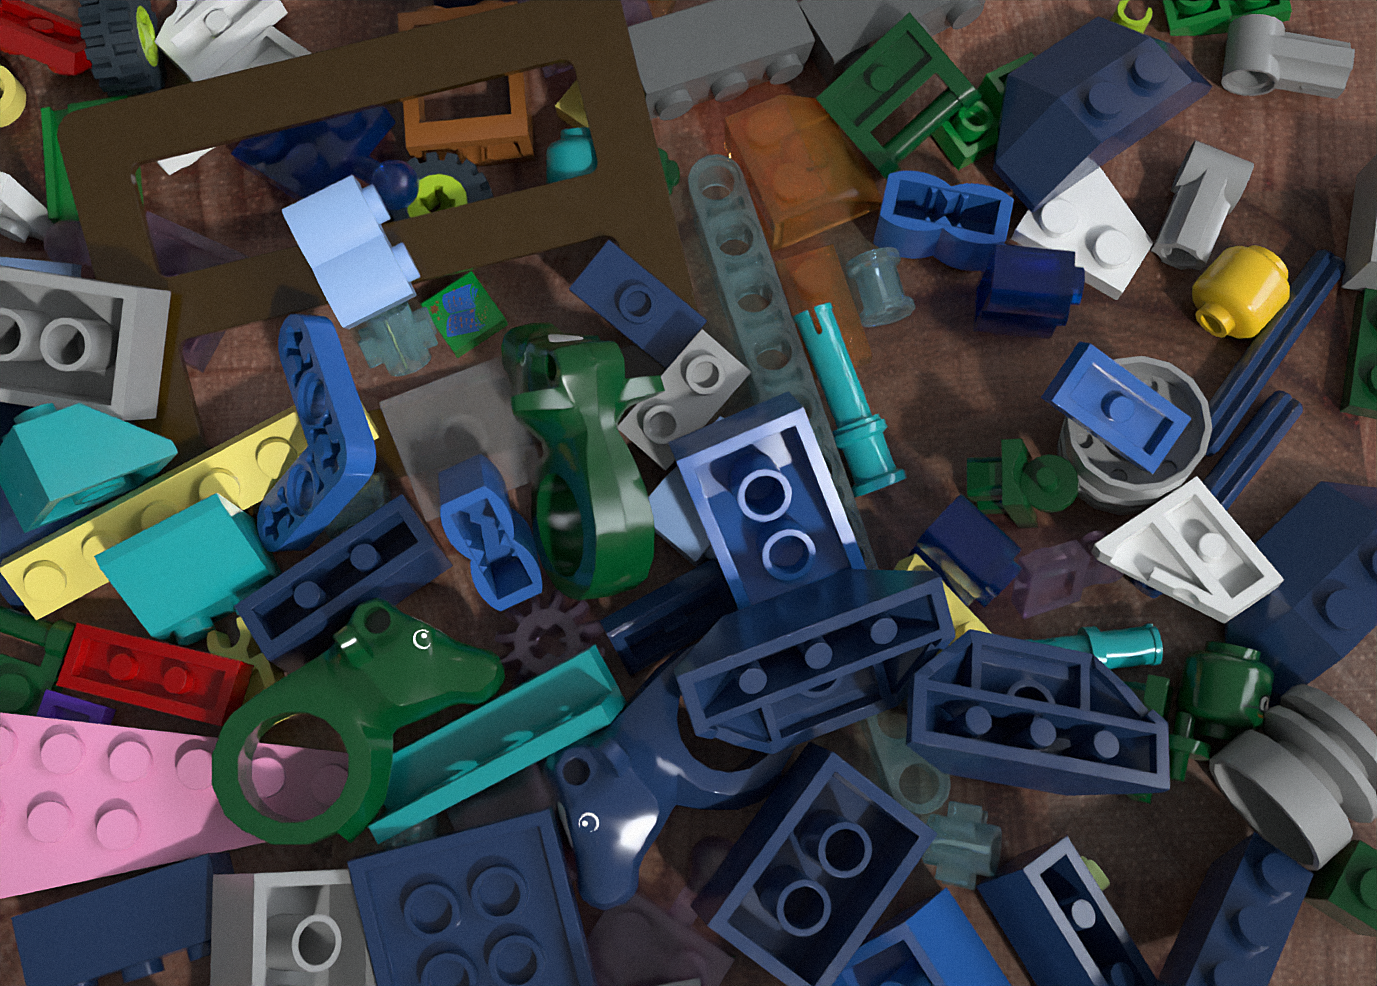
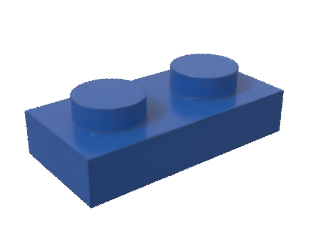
(1116, 407)

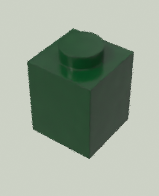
(1348, 888)

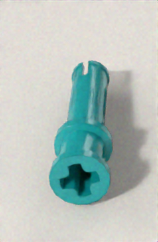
(857, 430)

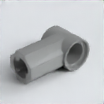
(1267, 58)
(1205, 192)

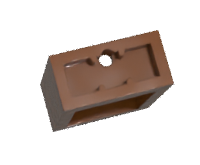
(478, 139)

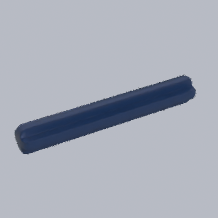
(1271, 346)
(1246, 455)

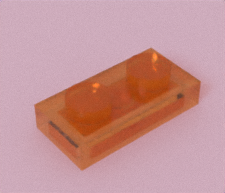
(819, 279)

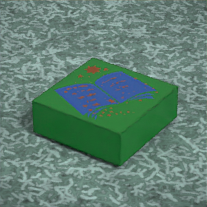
(465, 314)

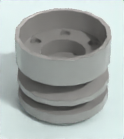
(1112, 481)
(1302, 775)

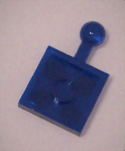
(328, 151)

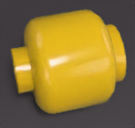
(1241, 292)

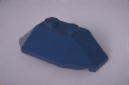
(1086, 106)
(1328, 590)
(814, 657)
(1034, 719)

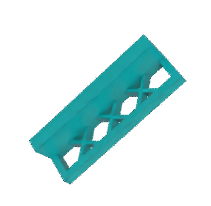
(498, 740)

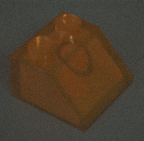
(798, 168)

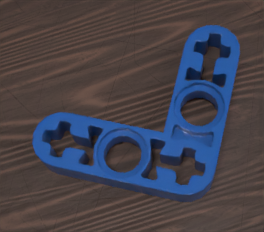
(337, 433)

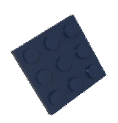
(474, 908)

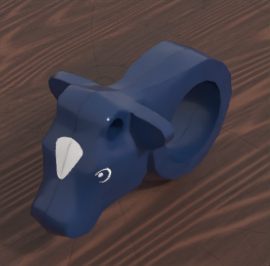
(628, 778)

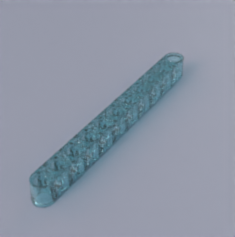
(775, 329)

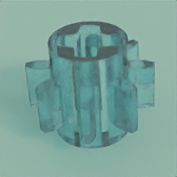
(399, 339)
(963, 845)

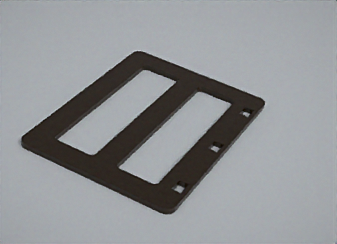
(617, 200)

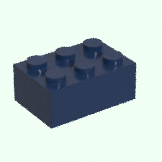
(813, 870)

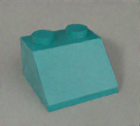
(73, 461)
(190, 569)

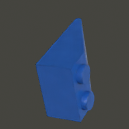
(767, 500)

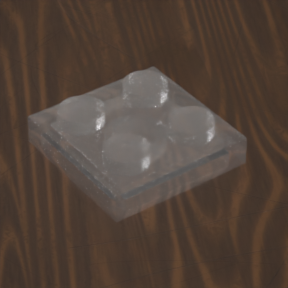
(456, 421)

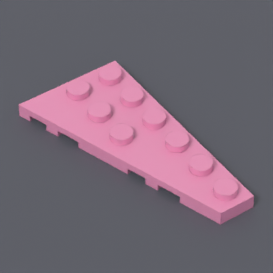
(127, 799)

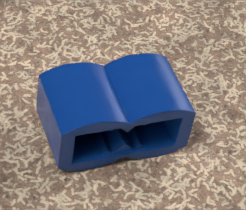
(953, 223)
(489, 532)

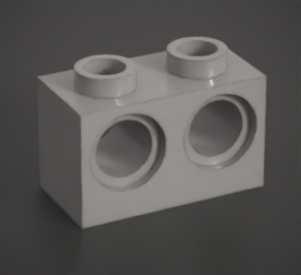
(694, 391)

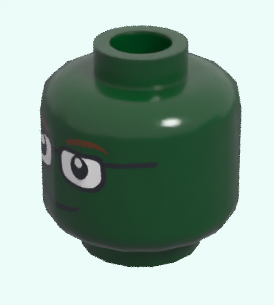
(1225, 689)

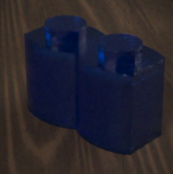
(1027, 290)
(969, 553)

